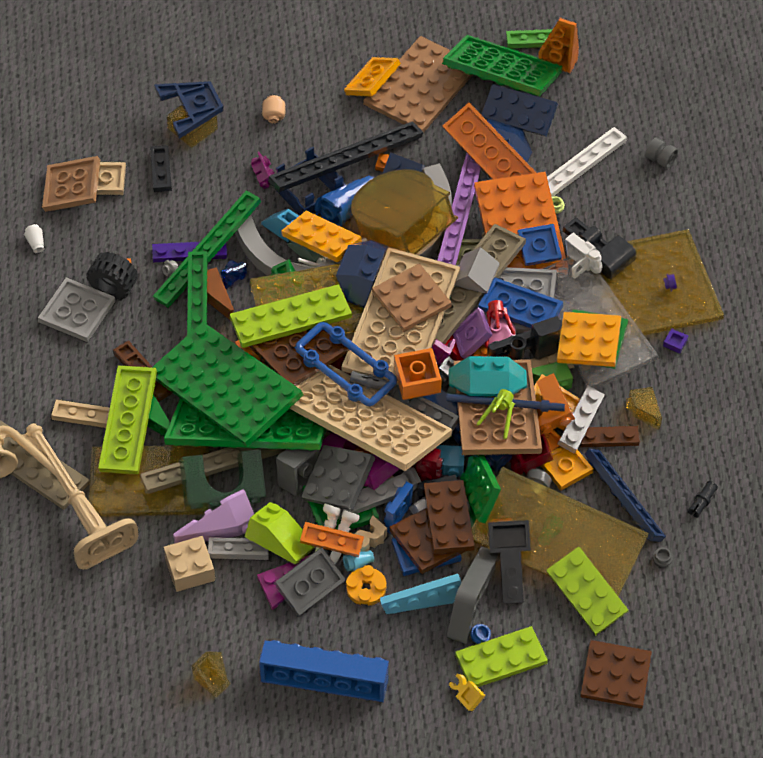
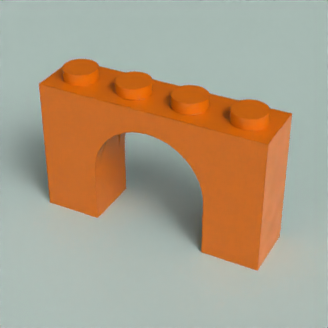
(552, 391)

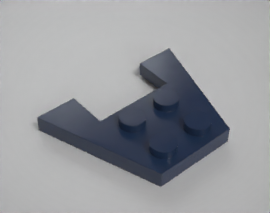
(198, 101)

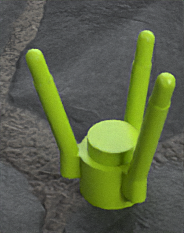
(501, 402)

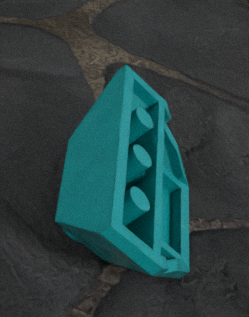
(487, 376)

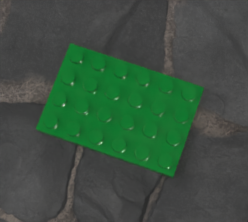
(502, 65)

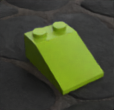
(278, 533)

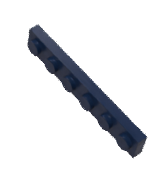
(624, 494)

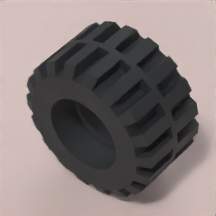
(112, 275)

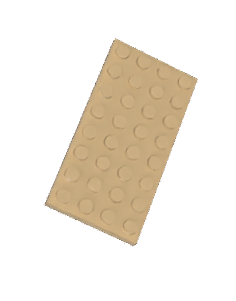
(378, 331)
(385, 429)

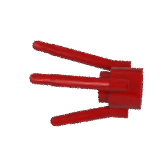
(496, 312)

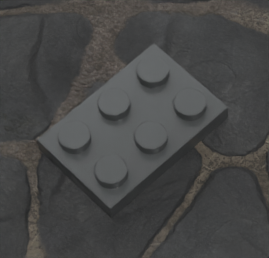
(309, 581)

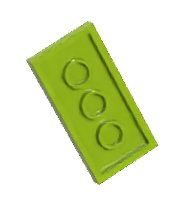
(587, 590)
(501, 657)

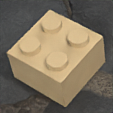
(189, 563)

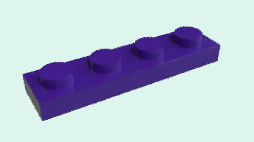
(180, 251)

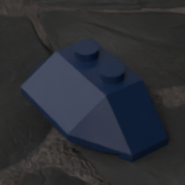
(515, 137)
(360, 270)

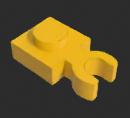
(468, 693)

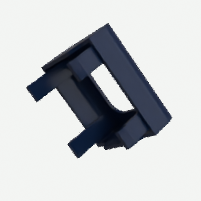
(331, 180)

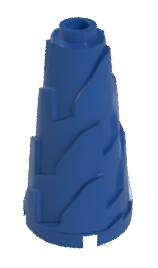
(337, 204)

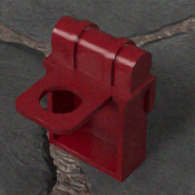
(530, 461)

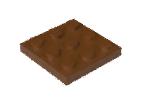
(415, 539)
(616, 674)

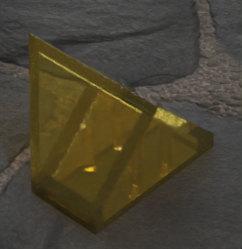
(211, 673)

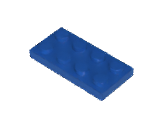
(522, 304)

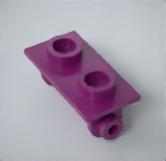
(262, 165)

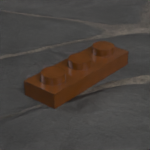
(611, 436)

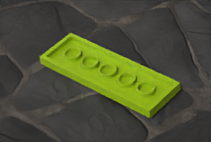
(290, 315)
(127, 420)

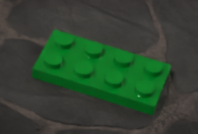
(480, 487)

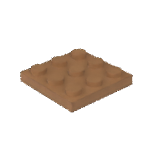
(71, 183)
(411, 297)

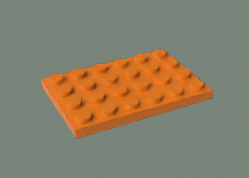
(517, 205)

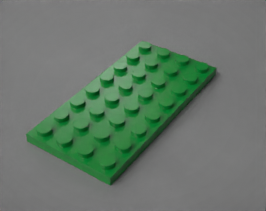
(226, 384)
(288, 432)

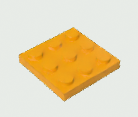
(589, 339)

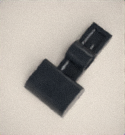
(615, 254)
(540, 340)
(509, 540)

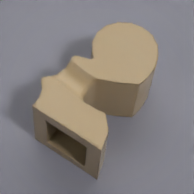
(376, 536)

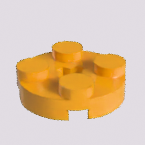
(366, 575)

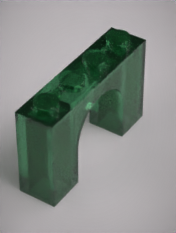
(198, 491)

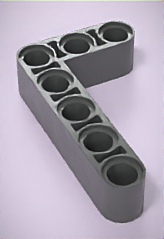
(470, 593)

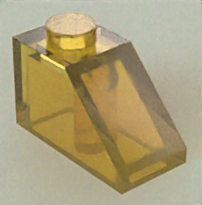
(644, 406)

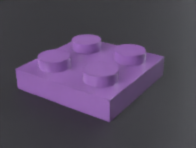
(472, 333)

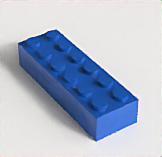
(324, 670)

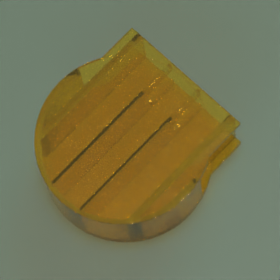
(402, 210)

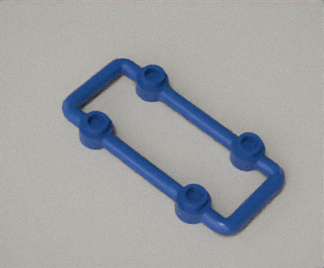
(354, 391)

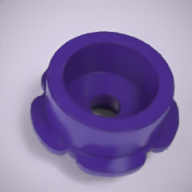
(670, 282)

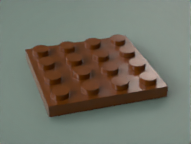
(283, 359)

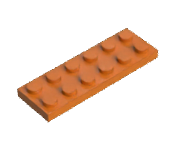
(485, 144)

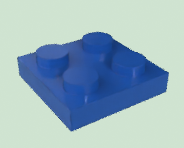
(540, 245)
(397, 509)

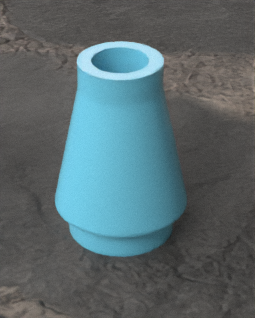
(353, 563)

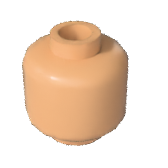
(273, 109)

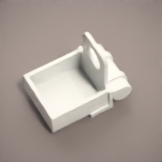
(584, 254)

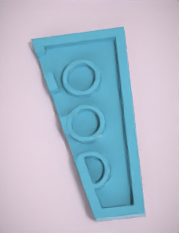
(423, 596)

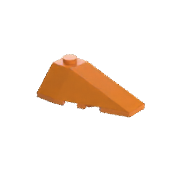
(561, 45)

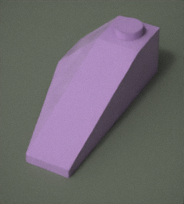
(223, 522)

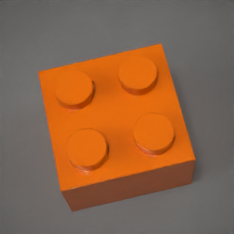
(417, 373)

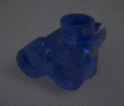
(233, 272)

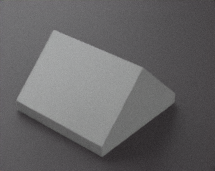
(477, 271)

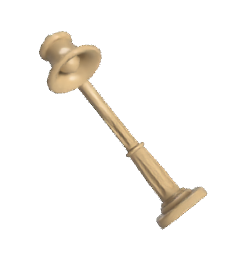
(102, 540)

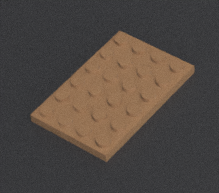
(418, 86)
(488, 436)

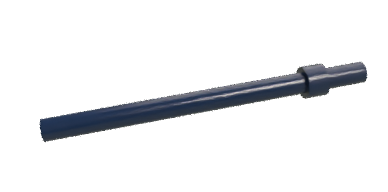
(544, 405)

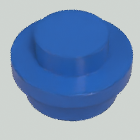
(480, 633)

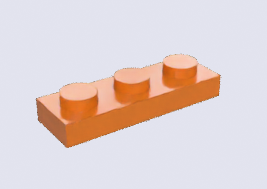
(332, 539)

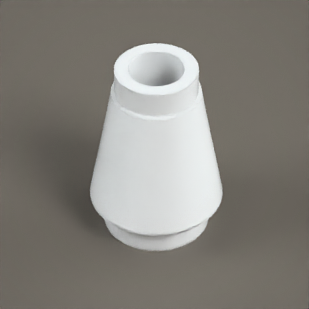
(35, 238)

